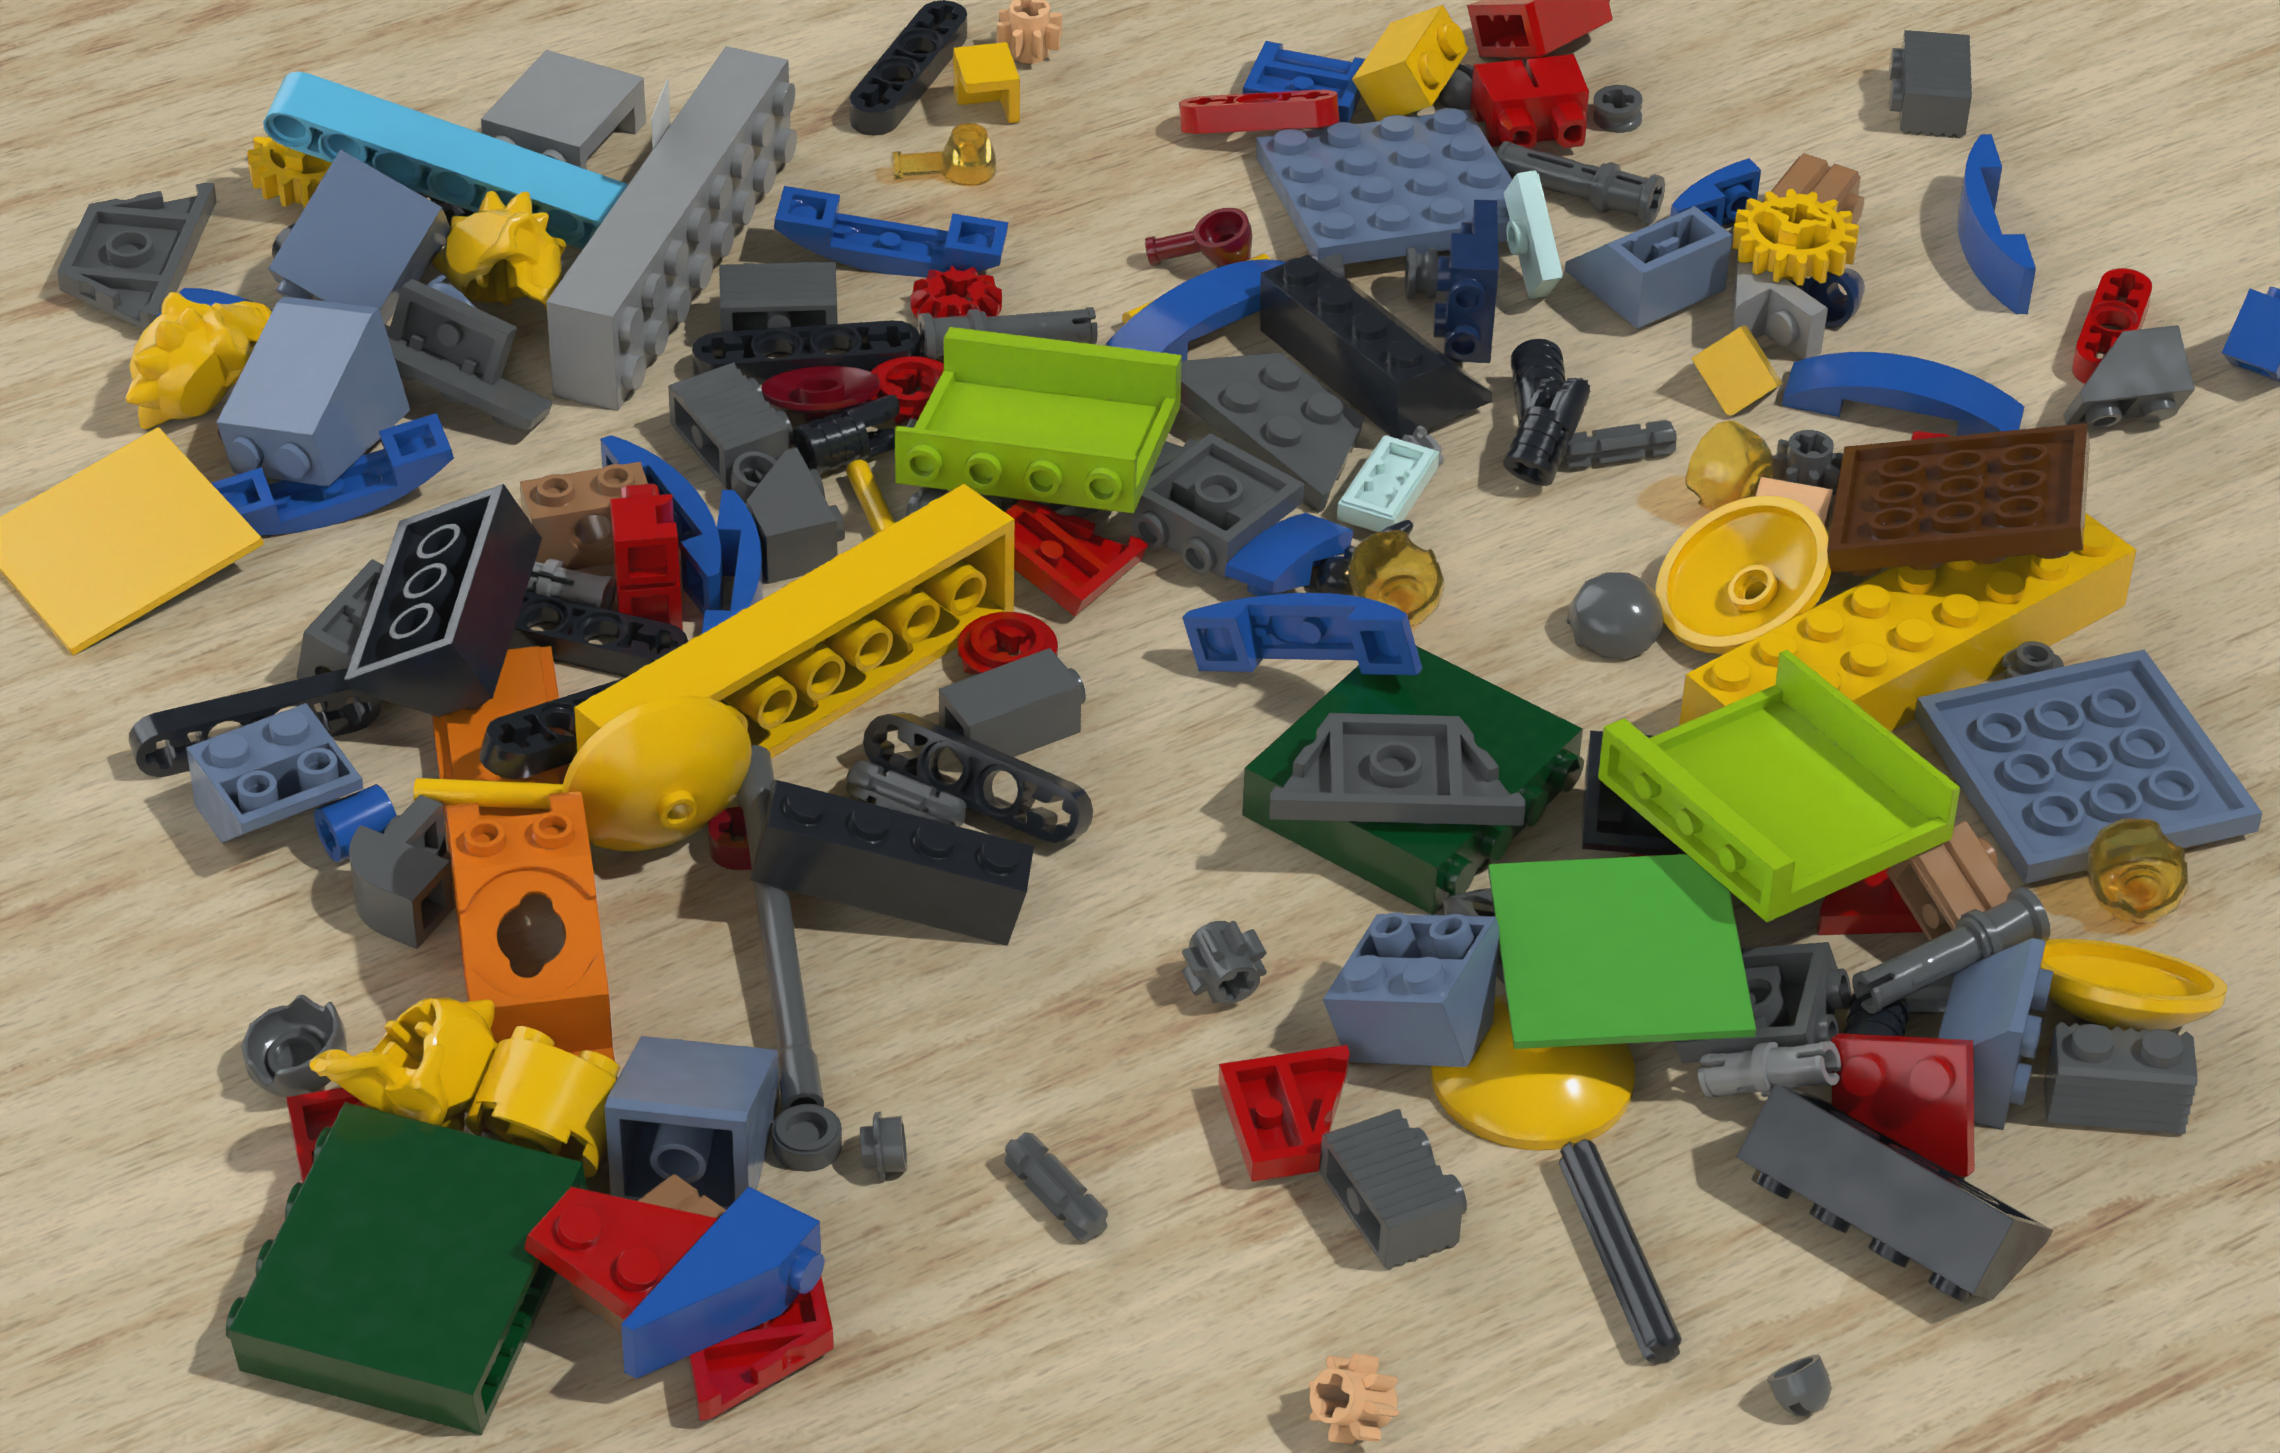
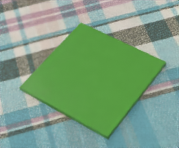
(1618, 952)

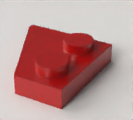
(1284, 1108)
(614, 1245)

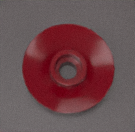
(820, 390)

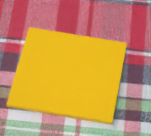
(119, 540)

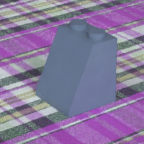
(359, 239)
(313, 392)
(691, 1115)

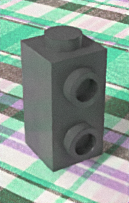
(1015, 704)

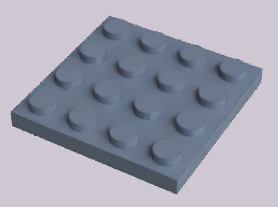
(1384, 183)
(2077, 750)

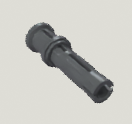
(1603, 186)
(1056, 325)
(1974, 939)

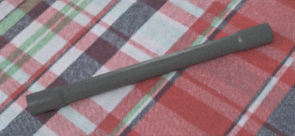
(796, 1060)

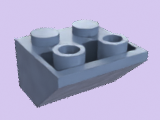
(1658, 267)
(268, 772)
(1417, 990)
(1994, 1009)

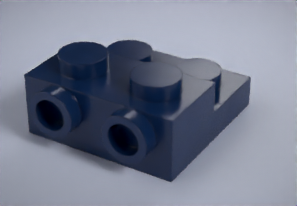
(1471, 287)

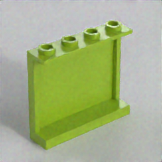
(1042, 420)
(1783, 791)

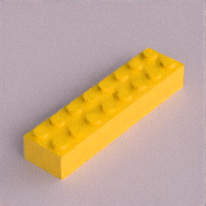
(1926, 628)
(838, 629)

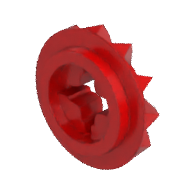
(942, 294)
(903, 376)
(1010, 632)

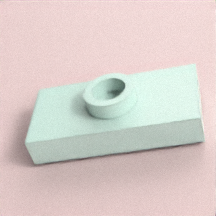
(1531, 234)
(1388, 484)

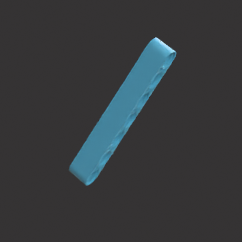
(437, 155)

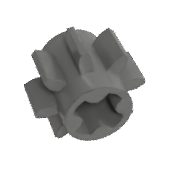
(1808, 460)
(1224, 962)

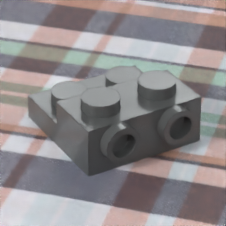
(1213, 503)
(1790, 996)

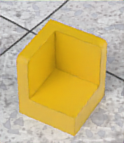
(987, 75)
(1736, 370)

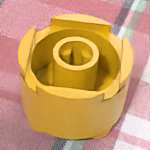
(546, 1098)

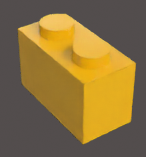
(1411, 63)

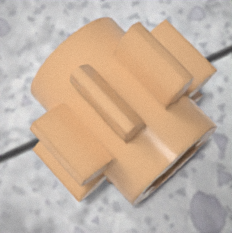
(1029, 30)
(1353, 1398)

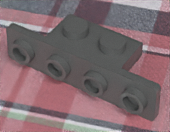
(460, 355)

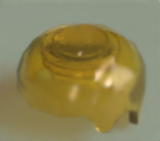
(1728, 465)
(1398, 574)
(2136, 871)

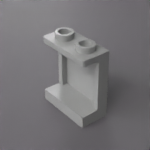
(567, 108)

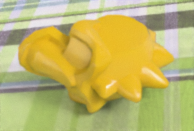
(502, 252)
(191, 357)
(423, 1064)

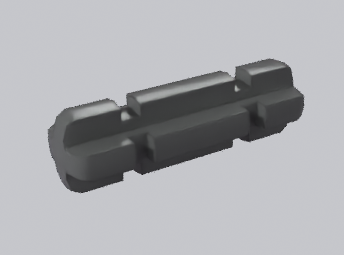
(1621, 444)
(903, 794)
(1056, 1187)

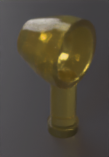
(965, 160)

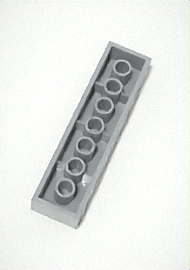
(670, 229)

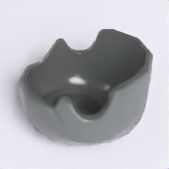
(1616, 615)
(285, 1041)

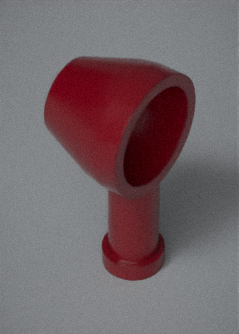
(1220, 235)

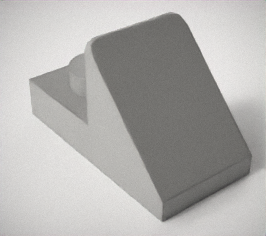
(1778, 312)

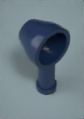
(1840, 306)

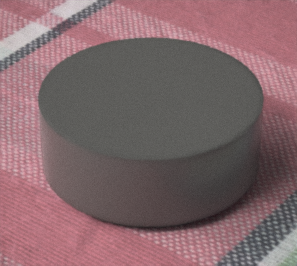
(807, 1137)

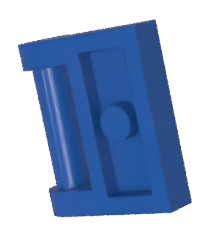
(1296, 71)

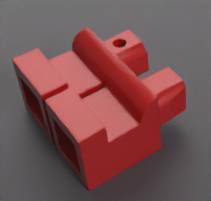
(1531, 103)
(646, 554)

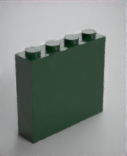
(1419, 860)
(403, 1269)

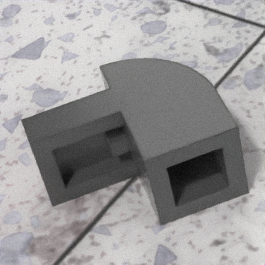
(400, 875)

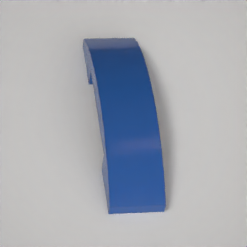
(887, 246)
(1997, 259)
(1195, 309)
(1902, 384)
(408, 459)
(695, 524)
(739, 557)
(1302, 627)

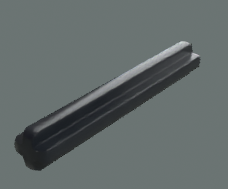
(1620, 1251)

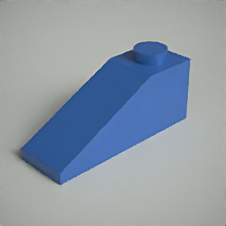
(727, 1283)

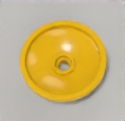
(1743, 572)
(660, 772)
(2129, 985)
(1536, 1094)

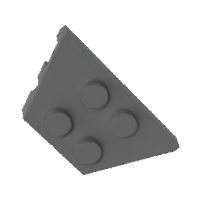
(134, 252)
(1276, 416)
(1397, 773)

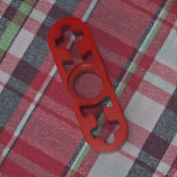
(1259, 111)
(2109, 311)

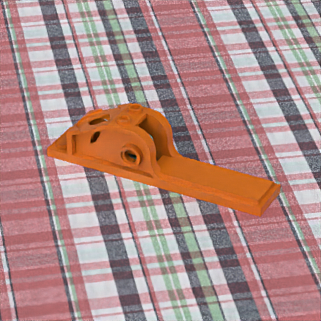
(517, 853)

